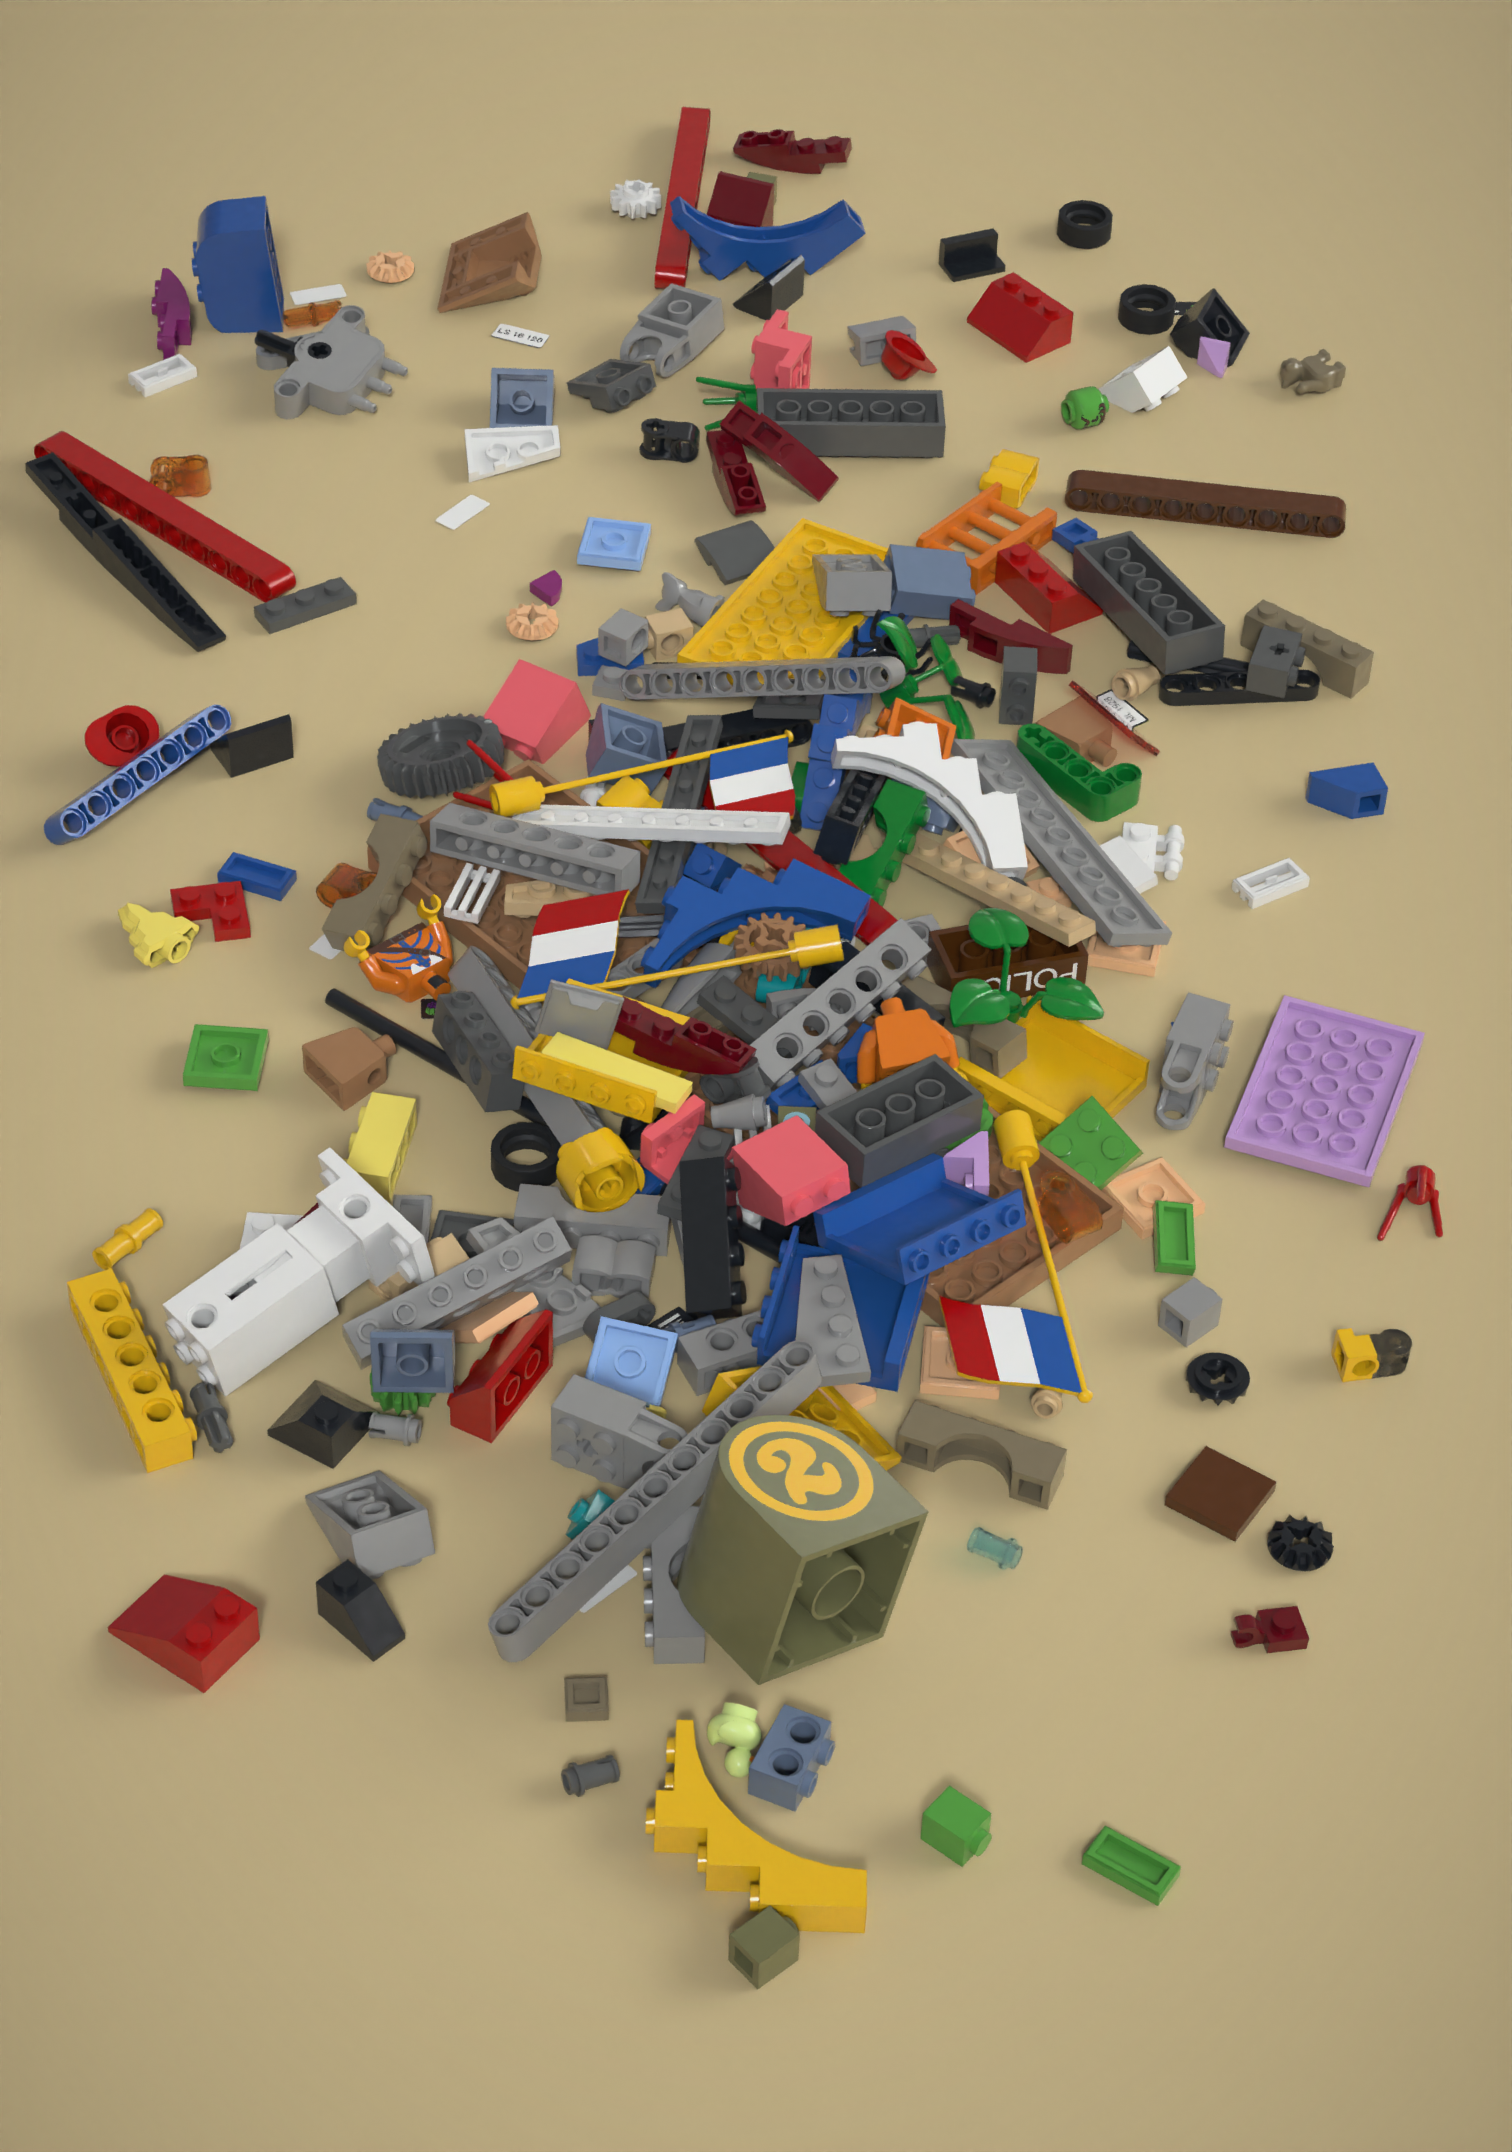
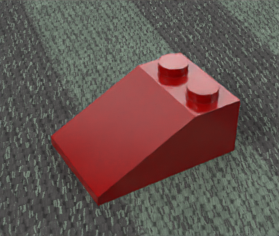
(189, 1628)

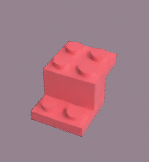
(781, 355)

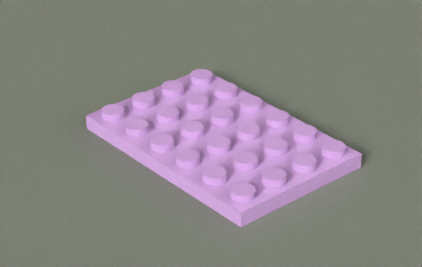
(1325, 1091)

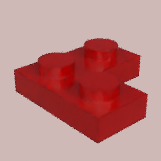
(220, 903)

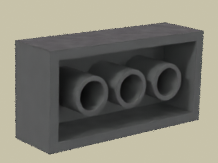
(900, 1119)

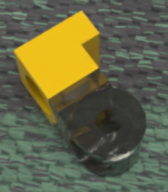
(1370, 1354)

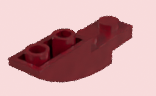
(782, 152)
(780, 450)
(734, 474)
(989, 635)
(685, 1047)

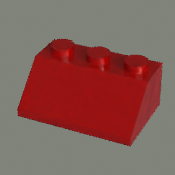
(1022, 318)
(1042, 589)
(503, 1377)

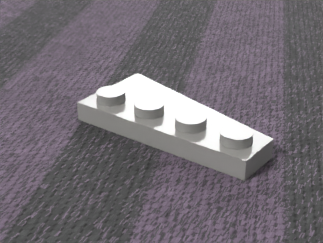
(553, 1290)
(830, 1322)

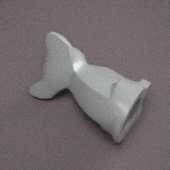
(695, 603)

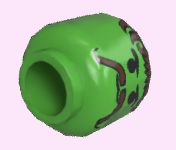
(1084, 407)

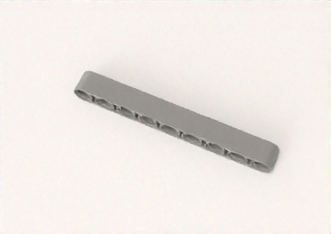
(774, 675)
(479, 974)

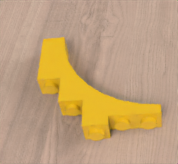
(736, 1859)

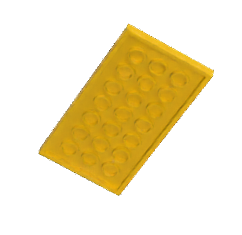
(779, 606)

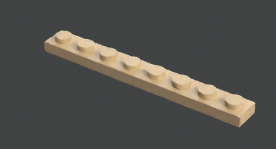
(999, 891)

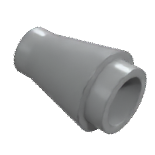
(741, 1114)

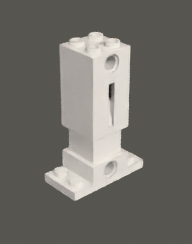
(290, 1279)

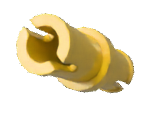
(127, 1239)

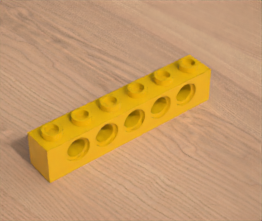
(131, 1370)

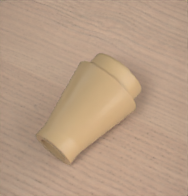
(1132, 682)

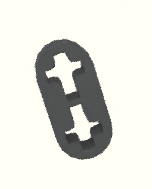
(631, 1308)

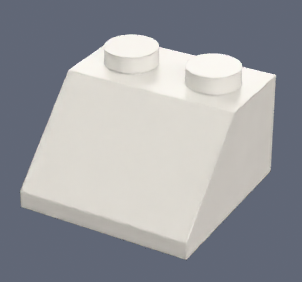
(1145, 382)

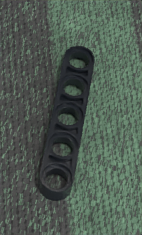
(1224, 691)

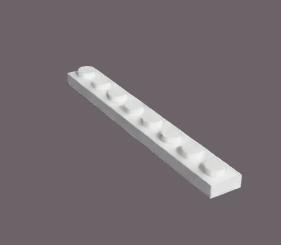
(663, 824)

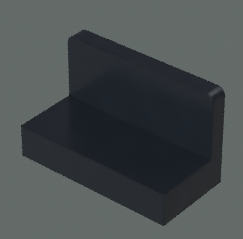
(970, 255)

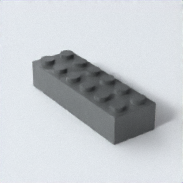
(859, 420)
(1148, 602)

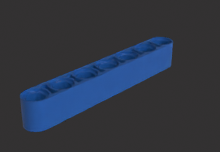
(126, 780)

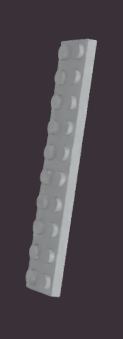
(1066, 847)

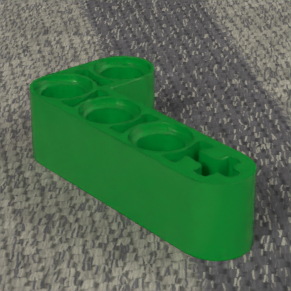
(1075, 779)

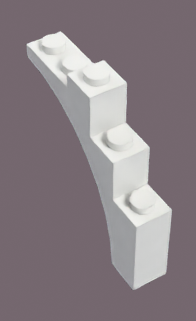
(953, 783)

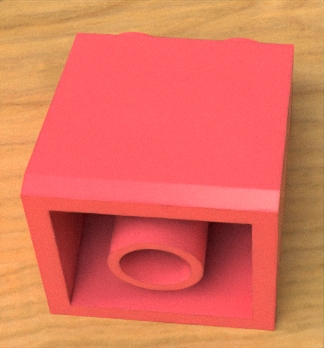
(537, 712)
(789, 1172)

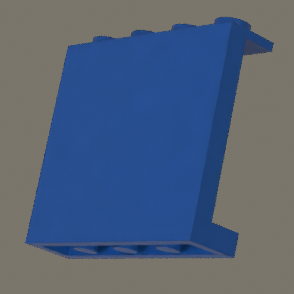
(915, 1221)
(883, 1309)

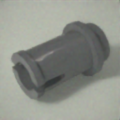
(589, 1775)

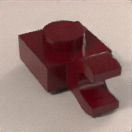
(1275, 1628)

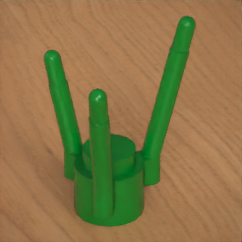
(747, 396)

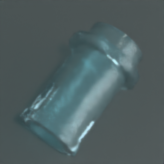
(1004, 1552)

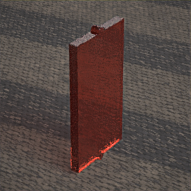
(1114, 718)

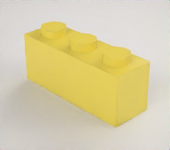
(382, 1140)

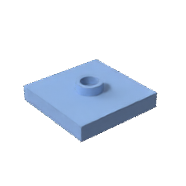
(614, 544)
(632, 1359)

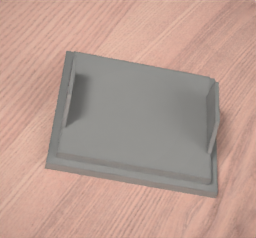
(579, 1013)

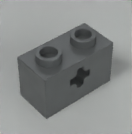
(1275, 662)
(1018, 685)

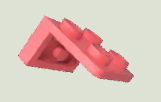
(668, 1138)

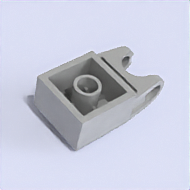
(674, 329)
(1192, 1058)
(607, 1433)

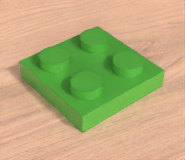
(225, 1057)
(1092, 1144)

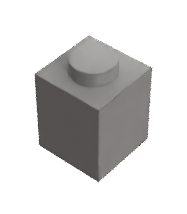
(1190, 1312)

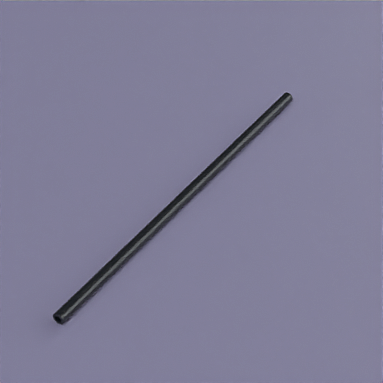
(437, 1057)

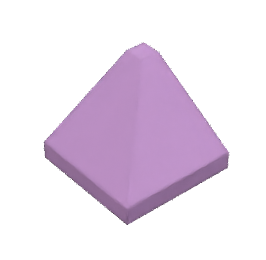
(1213, 355)

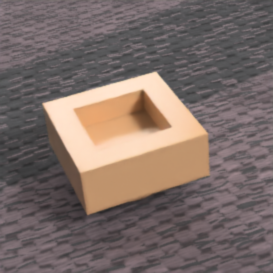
(1050, 889)

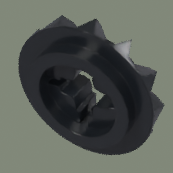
(1212, 1366)
(1300, 1556)

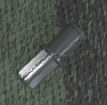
(950, 634)
(211, 1417)

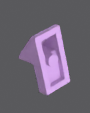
(970, 1163)

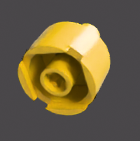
(599, 1171)

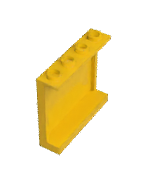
(1061, 1072)
(590, 1085)

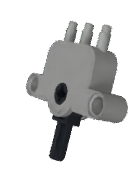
(331, 367)

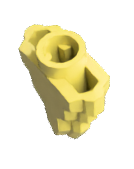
(157, 934)

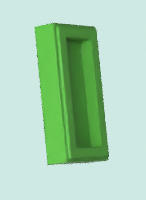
(1174, 1238)
(1131, 1865)

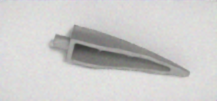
(686, 990)

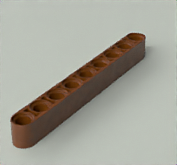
(1224, 504)

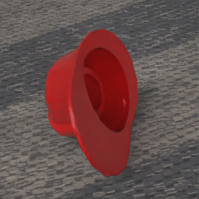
(904, 356)
(121, 735)

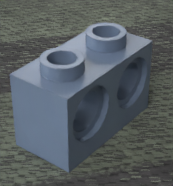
(790, 1758)

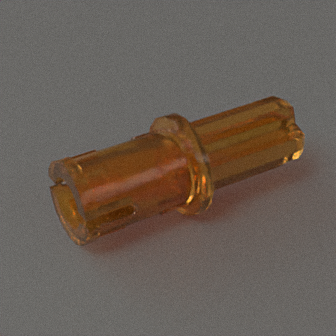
(311, 314)

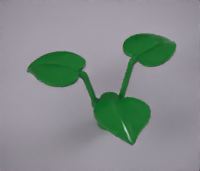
(906, 648)
(977, 1003)

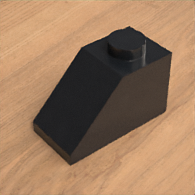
(358, 1610)

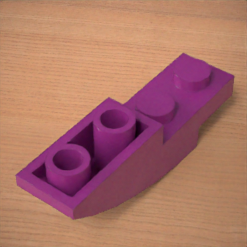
(172, 313)

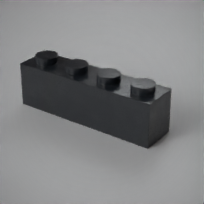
(711, 1238)

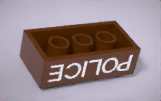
(959, 957)

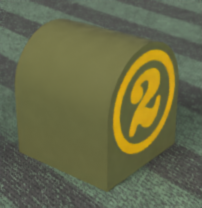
(796, 1546)

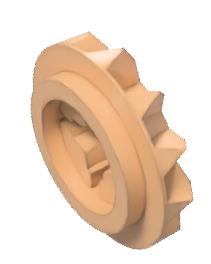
(390, 267)
(543, 627)

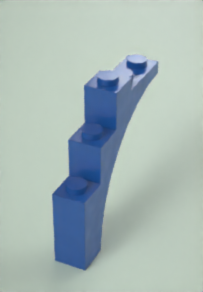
(766, 249)
(838, 718)
(701, 914)

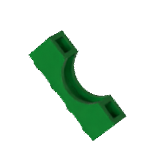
(899, 815)

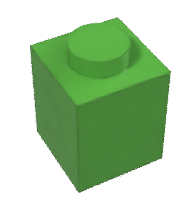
(956, 1826)

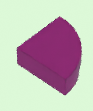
(547, 587)

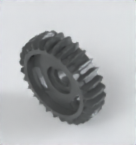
(435, 756)

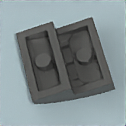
(735, 550)

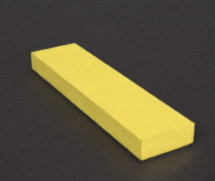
(670, 1089)

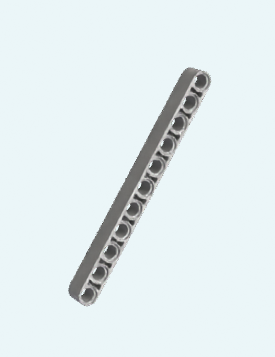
(646, 1507)

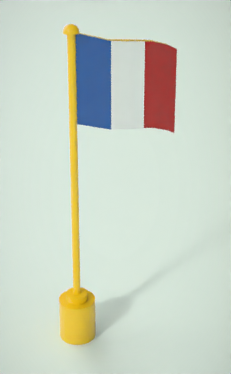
(740, 779)
(581, 937)
(1013, 1342)

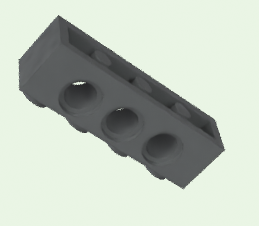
(477, 1051)

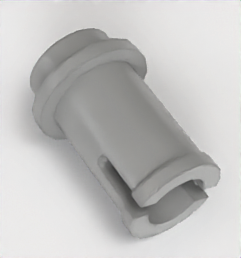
(395, 1428)

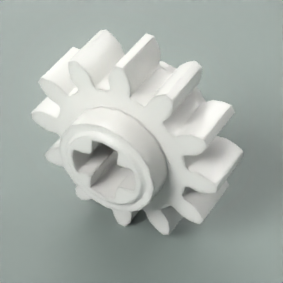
(635, 199)

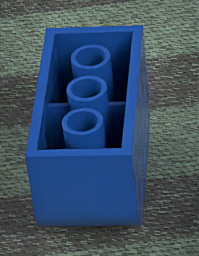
(238, 267)

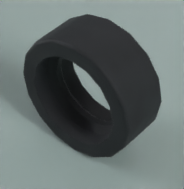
(1084, 236)
(1146, 297)
(524, 1136)

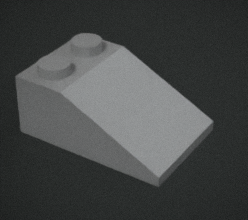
(852, 583)
(373, 1523)

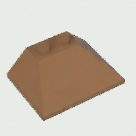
(491, 265)

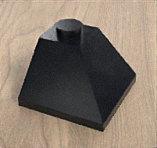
(1209, 319)
(323, 1424)

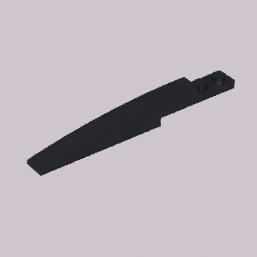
(123, 554)

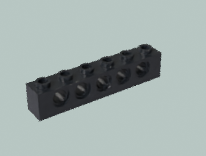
(849, 816)

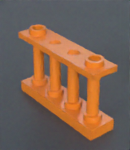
(1033, 530)

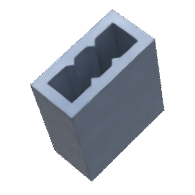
(927, 581)

